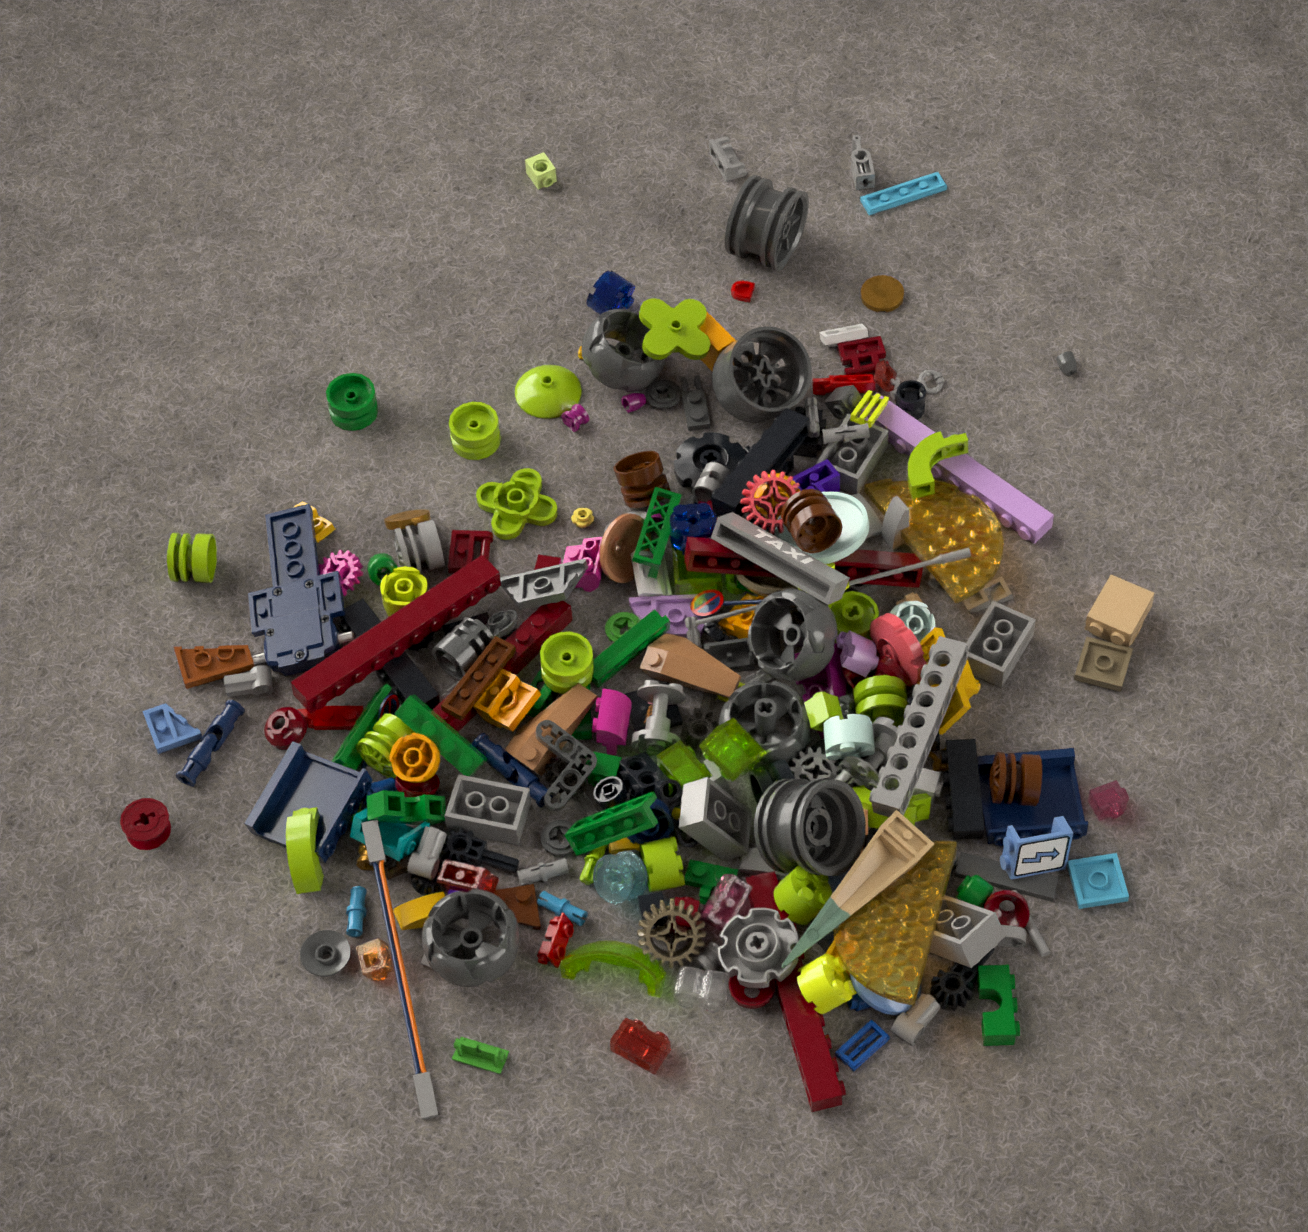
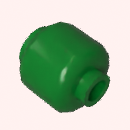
(379, 562)
(974, 890)

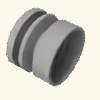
(419, 547)

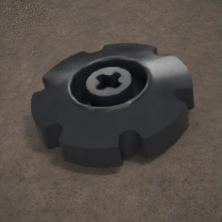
(697, 452)

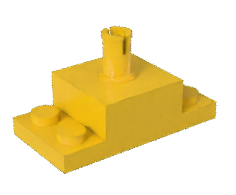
(965, 689)

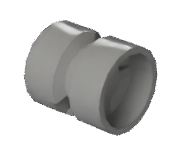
(709, 480)

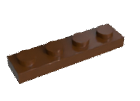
(478, 678)

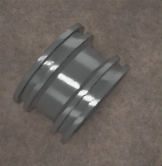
(766, 222)
(810, 826)

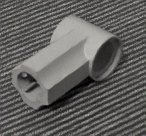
(254, 682)
(426, 859)
(914, 1021)

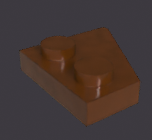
(523, 904)

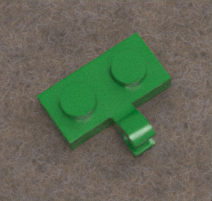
(706, 877)

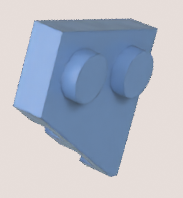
(169, 728)

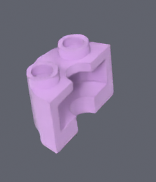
(857, 653)

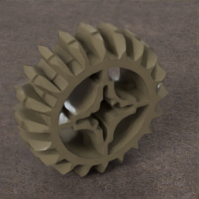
(683, 933)

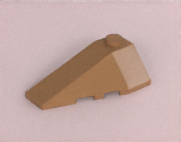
(684, 663)
(565, 712)

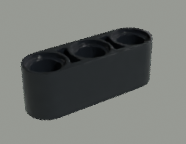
(673, 801)

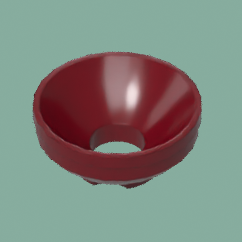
(888, 667)
(293, 730)
(428, 787)
(1016, 917)
(738, 995)

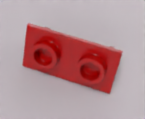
(559, 932)

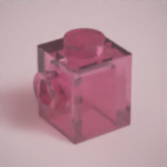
(1108, 800)

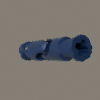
(201, 755)
(510, 768)

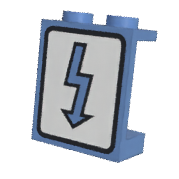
(1036, 853)

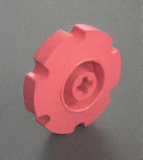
(899, 644)

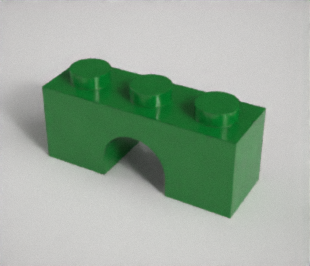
(395, 808)
(997, 984)

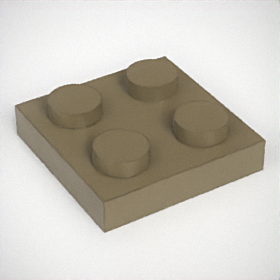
(1103, 664)

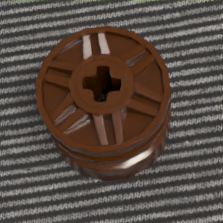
(639, 476)
(811, 521)
(1019, 779)

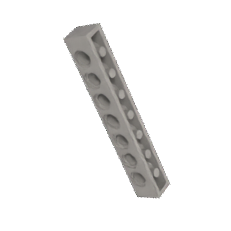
(943, 652)

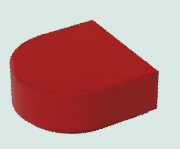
(742, 290)

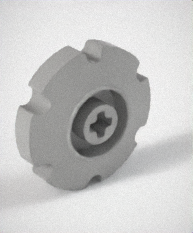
(743, 937)

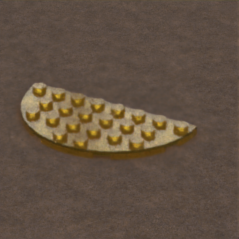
(945, 525)
(892, 934)

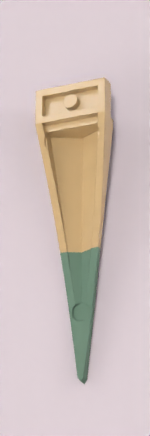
(884, 860)

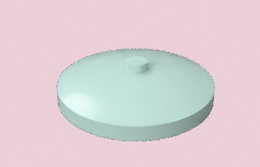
(854, 530)

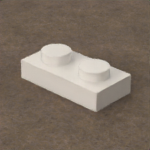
(843, 334)

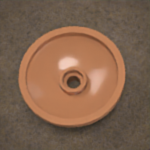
(618, 545)

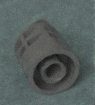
(469, 639)

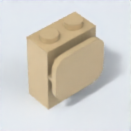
(1119, 611)

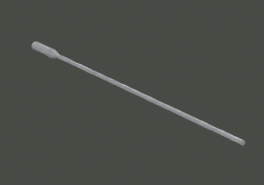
(941, 559)

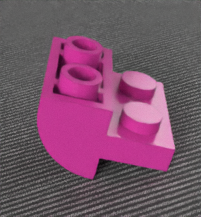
(589, 550)
(613, 720)

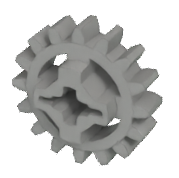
(804, 772)

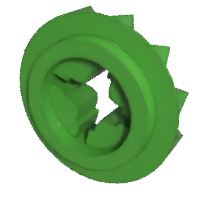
(618, 621)

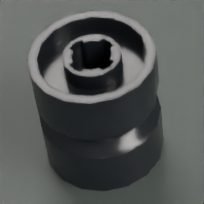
(911, 398)
(611, 792)

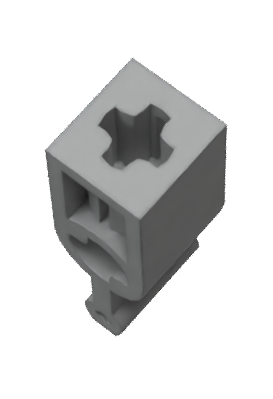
(861, 165)

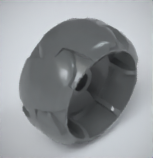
(616, 364)
(814, 635)
(770, 704)
(481, 960)

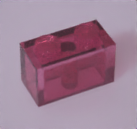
(725, 901)

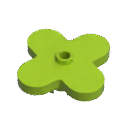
(674, 329)
(516, 503)

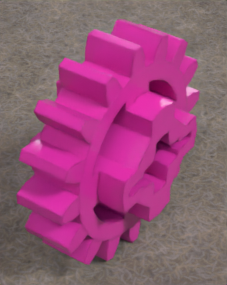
(348, 567)

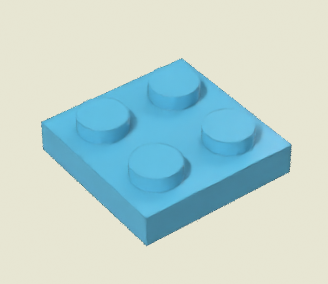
(1097, 881)

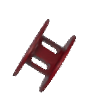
(144, 812)

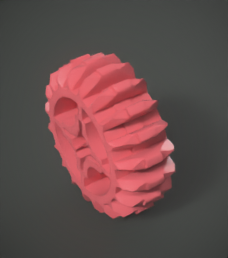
(761, 502)

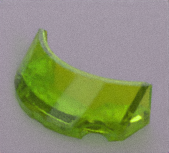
(616, 954)

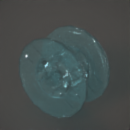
(620, 877)

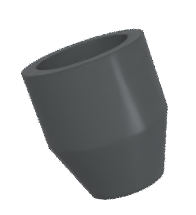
(1067, 363)

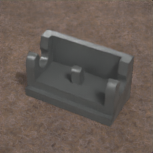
(732, 653)

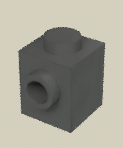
(843, 401)

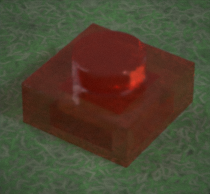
(883, 375)

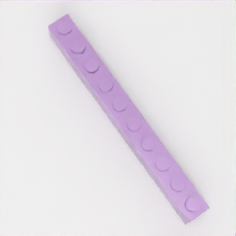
(971, 477)

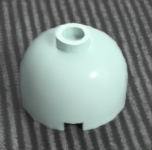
(915, 617)

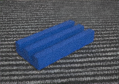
(847, 1060)

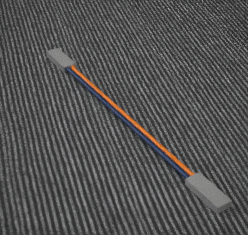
(421, 1080)

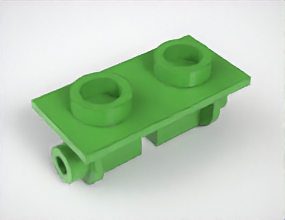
(479, 1055)

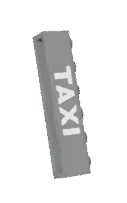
(780, 558)

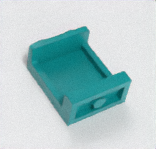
(397, 838)

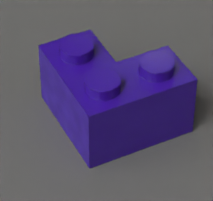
(819, 477)

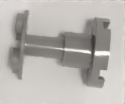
(657, 731)
(865, 770)

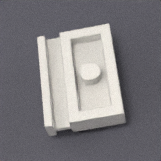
(650, 586)

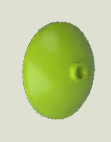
(547, 391)

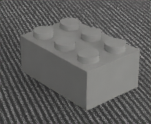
(857, 457)
(999, 643)
(488, 809)
(715, 819)
(965, 932)

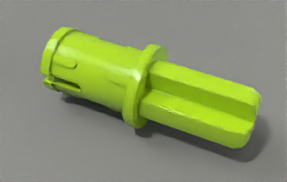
(590, 862)

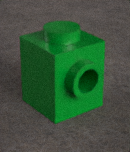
(606, 766)

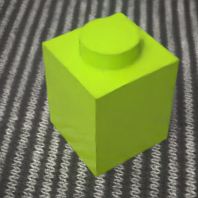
(822, 708)

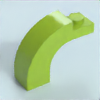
(926, 455)
(917, 809)
(301, 848)

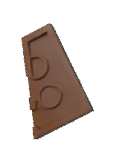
(208, 665)

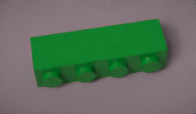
(447, 739)

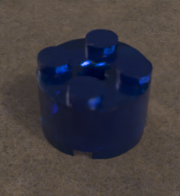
(611, 293)
(691, 521)

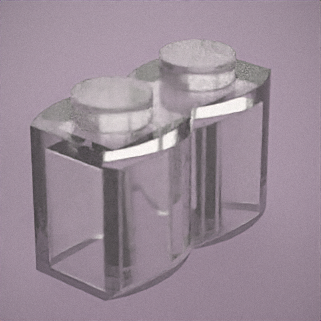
(701, 989)

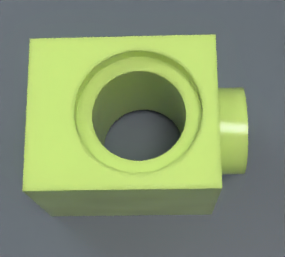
(541, 170)

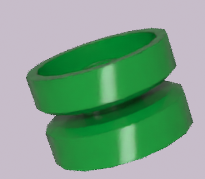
(352, 401)

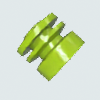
(190, 557)
(377, 744)

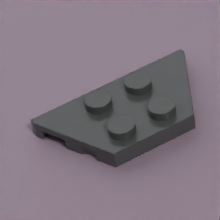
(544, 584)

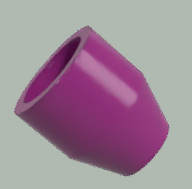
(634, 400)

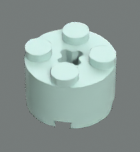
(848, 737)

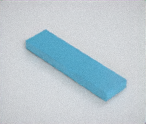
(903, 193)

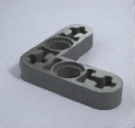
(571, 758)

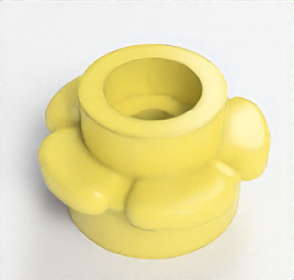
(582, 522)

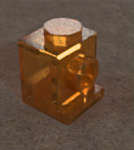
(369, 954)

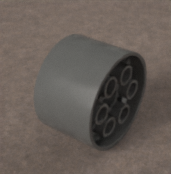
(776, 345)

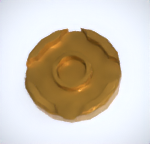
(882, 293)
(407, 518)

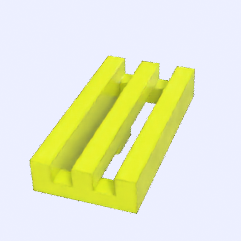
(864, 401)

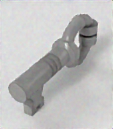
(936, 375)

